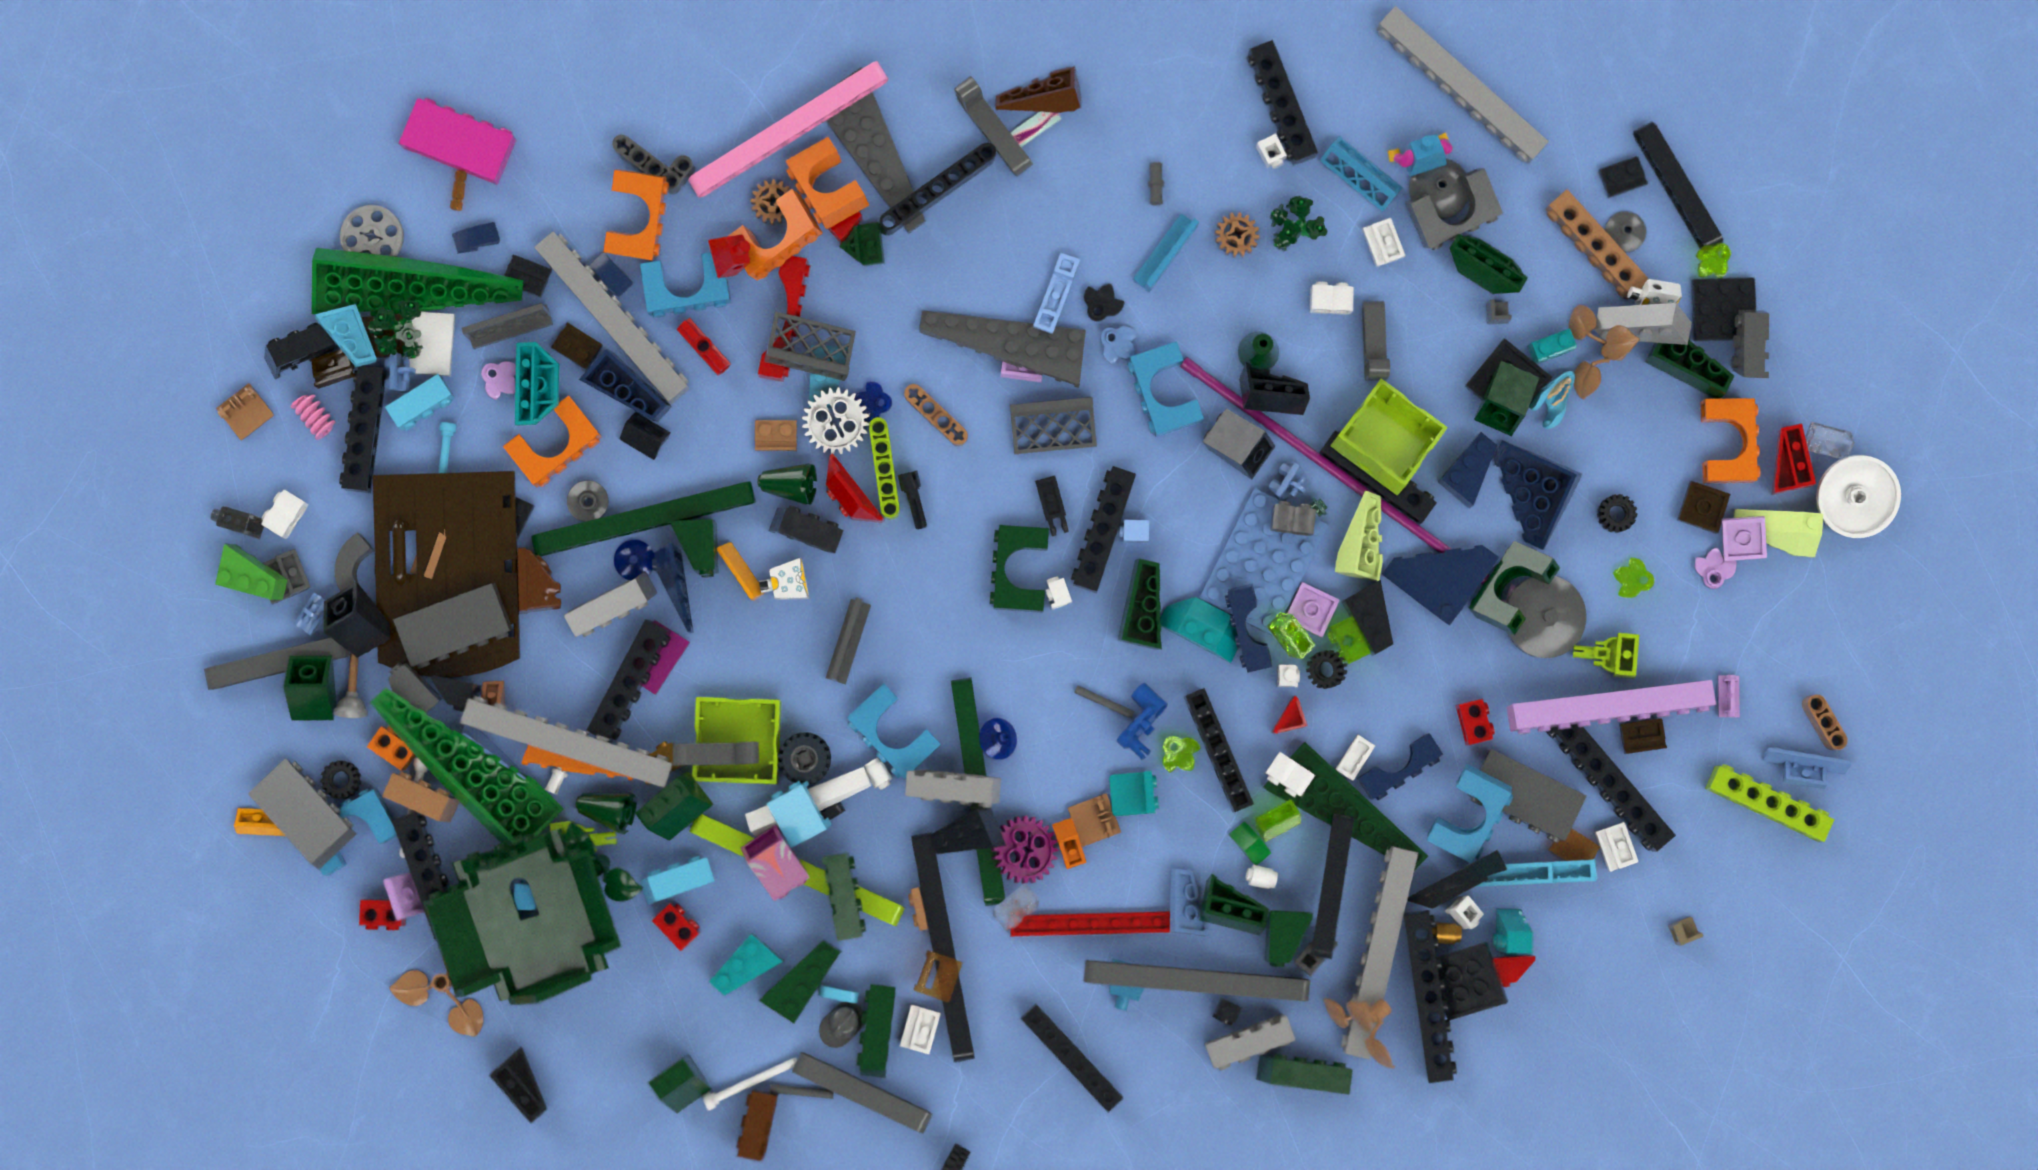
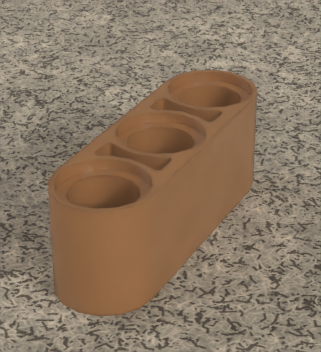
(1833, 727)

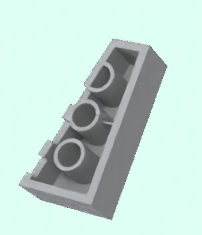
(1250, 1041)

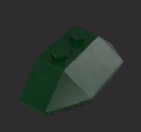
(1486, 265)

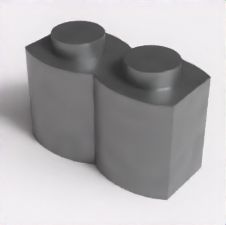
(1293, 519)

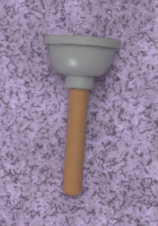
(351, 705)

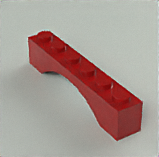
(792, 276)

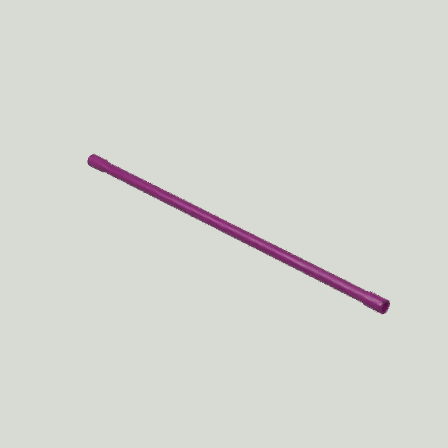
(1197, 372)

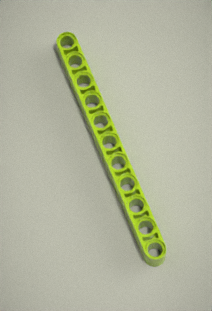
(734, 839)

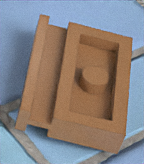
(775, 435)
(920, 917)

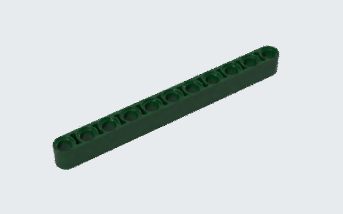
(643, 519)
(974, 764)

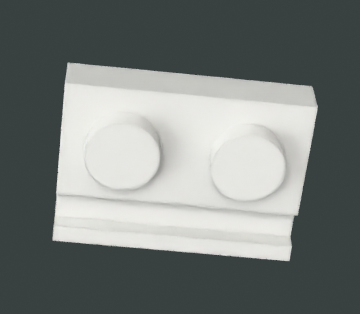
(1383, 242)
(1616, 847)
(920, 1029)

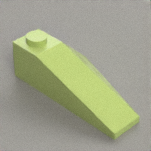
(1790, 531)
(1360, 547)

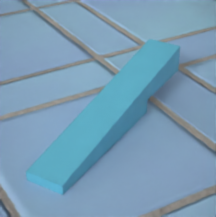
(1544, 873)

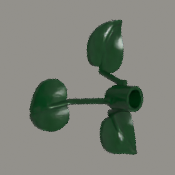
(619, 883)

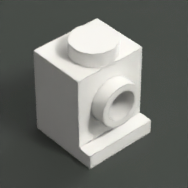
(1273, 145)
(1058, 592)
(1288, 676)
(1471, 914)

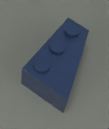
(1469, 470)

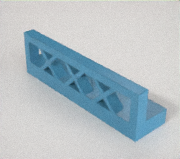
(1363, 167)
(1165, 252)

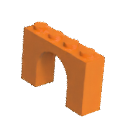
(651, 190)
(828, 207)
(800, 231)
(1742, 415)
(581, 436)

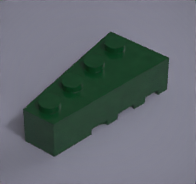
(1142, 607)
(799, 985)
(877, 1030)
(1304, 1074)

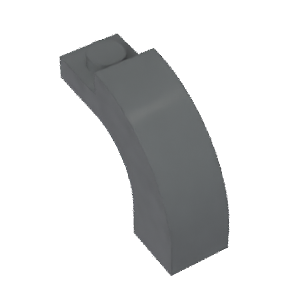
(349, 559)

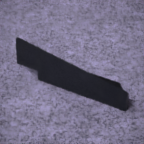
(1459, 881)

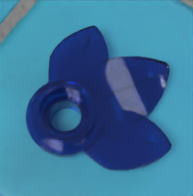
(871, 398)

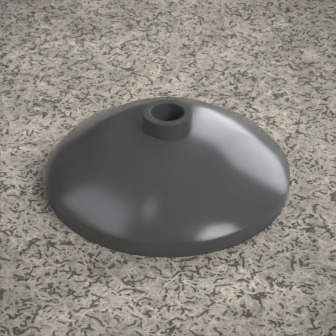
(1446, 200)

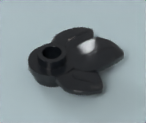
(1103, 300)

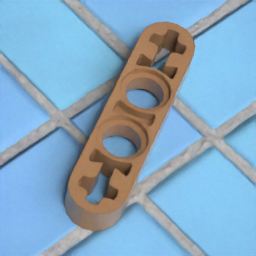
(935, 415)

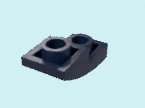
(475, 237)
(611, 274)

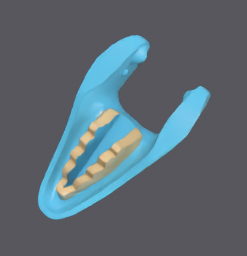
(1555, 396)

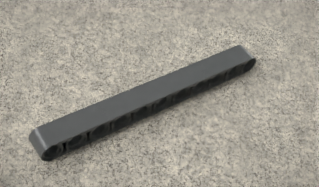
(1196, 980)

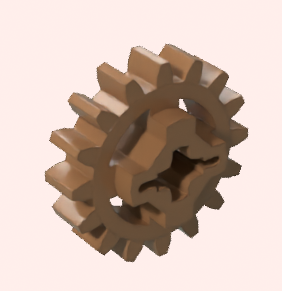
(764, 201)
(1244, 231)

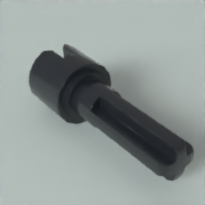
(910, 484)

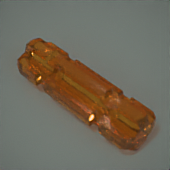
(458, 190)

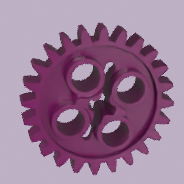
(1041, 855)

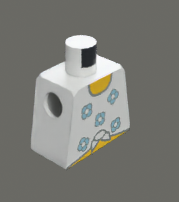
(1656, 293)
(787, 581)

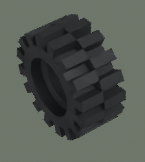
(1608, 522)
(1315, 669)
(353, 782)
(956, 1158)

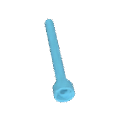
(447, 431)

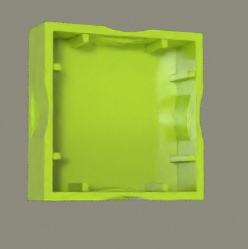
(1389, 437)
(736, 722)

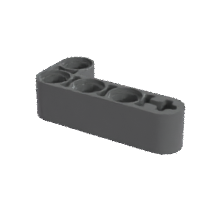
(650, 161)
(1374, 341)
(716, 753)

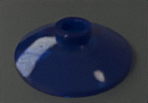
(644, 559)
(990, 738)

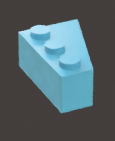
(676, 879)

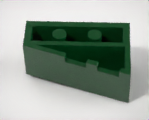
(1231, 909)

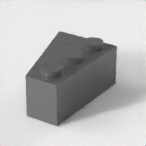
(1751, 344)

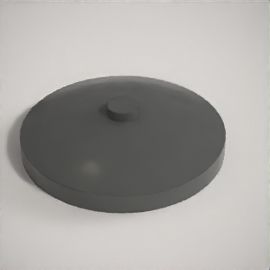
(1552, 614)

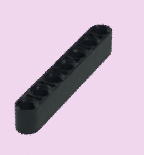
(1677, 185)
(932, 197)
(1332, 886)

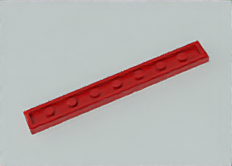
(1093, 924)

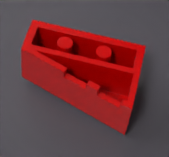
(1792, 461)

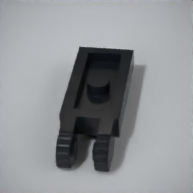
(1051, 503)

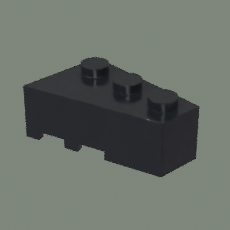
(1272, 393)
(520, 1086)

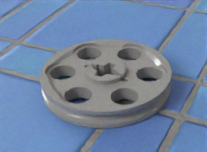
(368, 226)

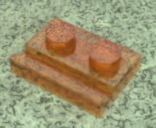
(1575, 847)

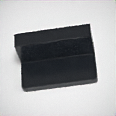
(644, 435)

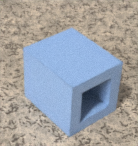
(1134, 531)

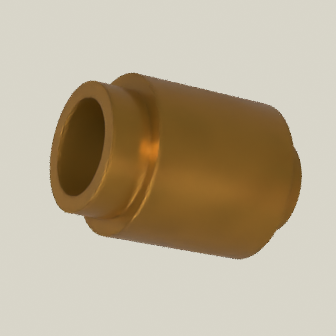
(1447, 933)

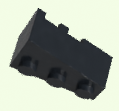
(297, 348)
(806, 529)
(1371, 617)
(968, 833)

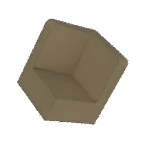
(1684, 931)

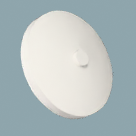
(1858, 496)

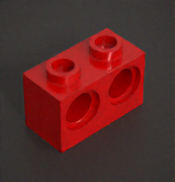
(1469, 723)
(382, 909)
(672, 931)

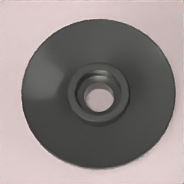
(1627, 241)
(580, 493)

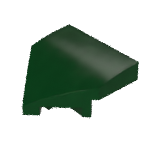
(865, 244)

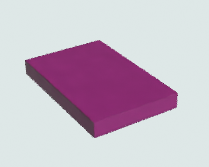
(669, 658)

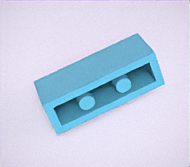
(420, 403)

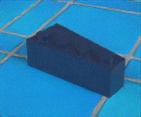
(622, 384)

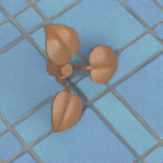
(1617, 345)
(412, 990)
(1364, 1016)

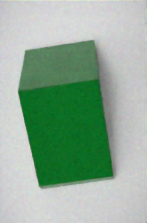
(1250, 843)

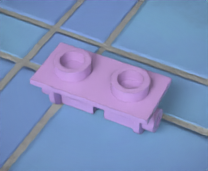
(1728, 696)

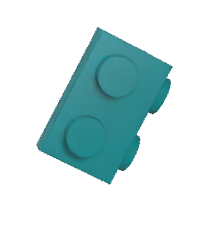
(1133, 793)

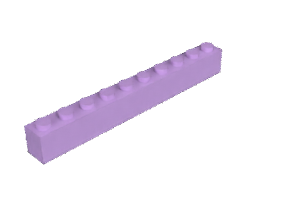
(1610, 706)

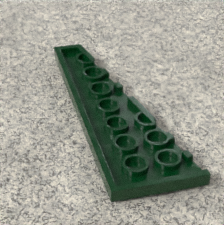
(1334, 794)

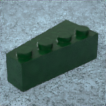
(1692, 367)
(843, 896)

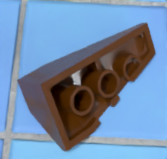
(1054, 94)

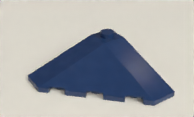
(1537, 489)
(670, 569)
(1442, 580)

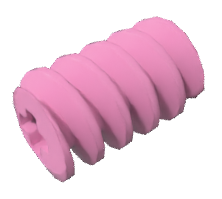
(313, 416)

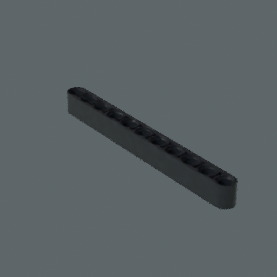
(942, 943)

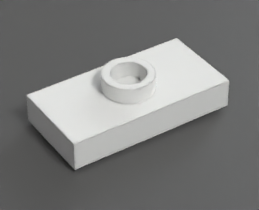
(1355, 757)

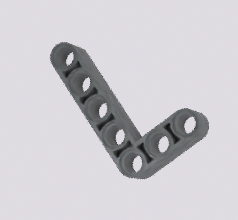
(971, 99)

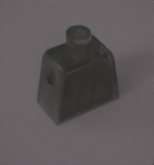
(238, 522)

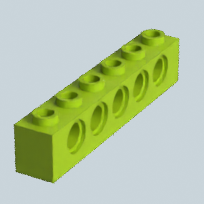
(1817, 830)

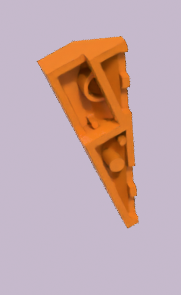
(547, 758)

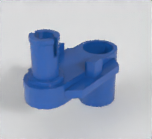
(1153, 707)

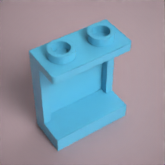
(797, 814)

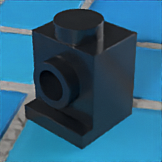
(1226, 1012)

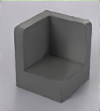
(1497, 312)

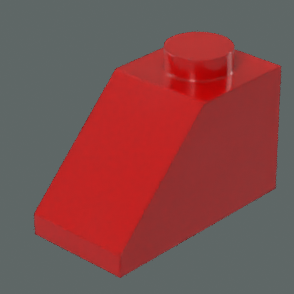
(1512, 967)

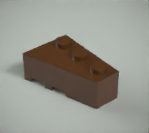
(757, 1125)

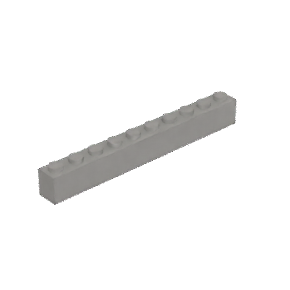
(1461, 85)
(612, 318)
(567, 743)
(1381, 941)

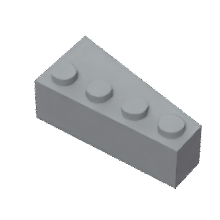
(1648, 322)
(610, 605)
(953, 787)

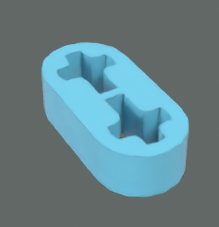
(838, 994)

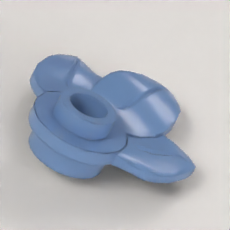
(1121, 344)

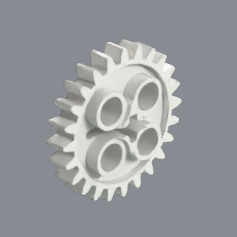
(818, 428)

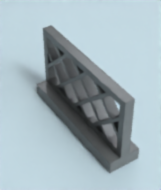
(508, 325)
(810, 363)
(1046, 408)
(848, 641)

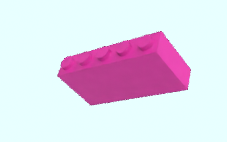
(457, 140)

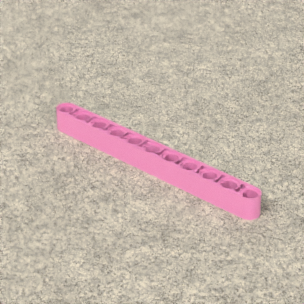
(788, 129)

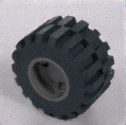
(804, 758)

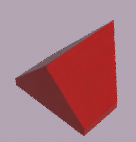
(1291, 718)

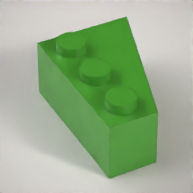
(248, 575)

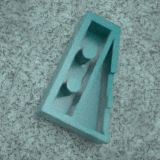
(1512, 933)
(745, 964)

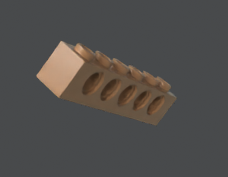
(1595, 233)

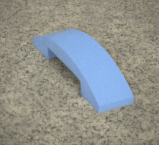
(1056, 293)

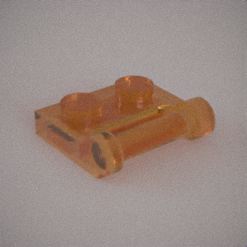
(945, 977)

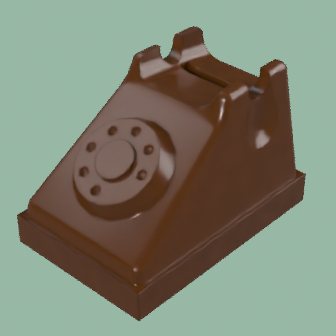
(535, 584)

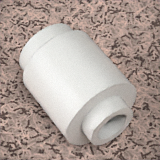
(878, 774)
(1261, 877)

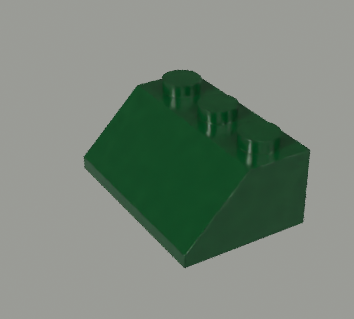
(674, 807)

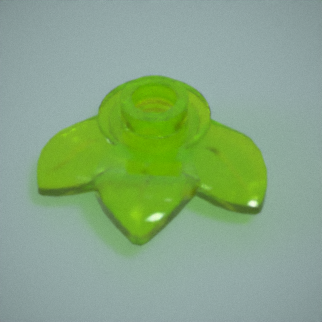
(1712, 262)
(1631, 577)
(1181, 756)

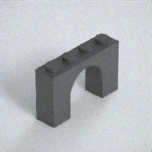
(1482, 208)

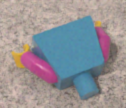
(1423, 154)

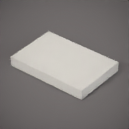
(437, 343)

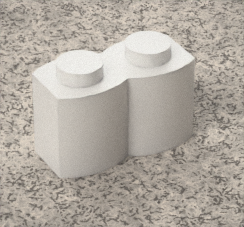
(1331, 299)
(284, 514)
(1289, 774)

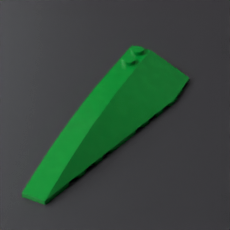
(383, 281)
(486, 788)

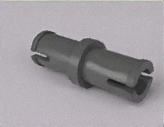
(1156, 183)

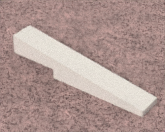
(824, 796)

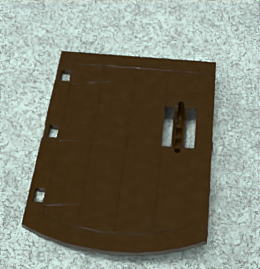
(474, 554)

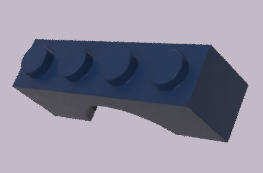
(1255, 653)
(1422, 753)

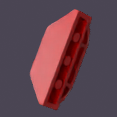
(848, 494)

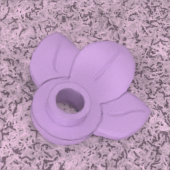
(502, 381)
(1715, 565)

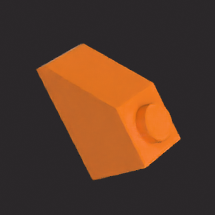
(1069, 843)

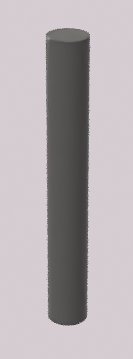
(1104, 702)
(801, 1091)

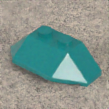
(535, 383)
(1202, 626)

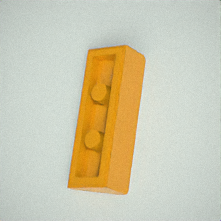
(740, 570)
(255, 823)

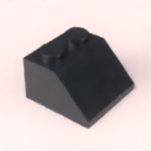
(456, 691)

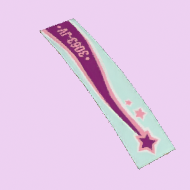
(1034, 127)

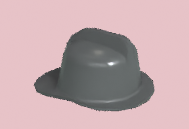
(841, 1024)

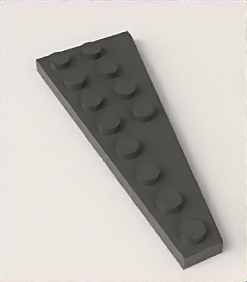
(871, 146)
(1013, 343)

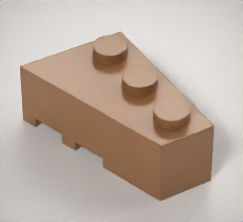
(421, 797)

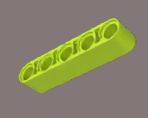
(884, 458)

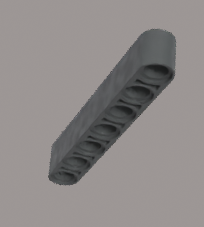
(268, 663)
(862, 1092)

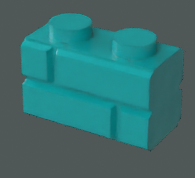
(1552, 346)

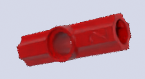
(695, 337)

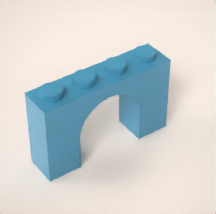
(660, 301)
(1162, 418)
(866, 719)
(374, 811)
(1468, 842)

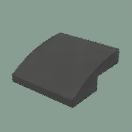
(290, 567)

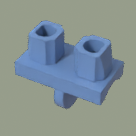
(399, 373)
(1291, 484)
(311, 614)

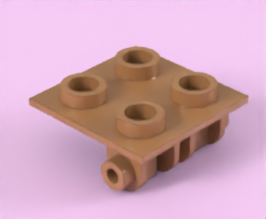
(245, 411)
(1094, 820)

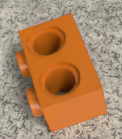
(390, 752)

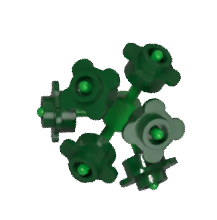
(1293, 230)
(403, 330)

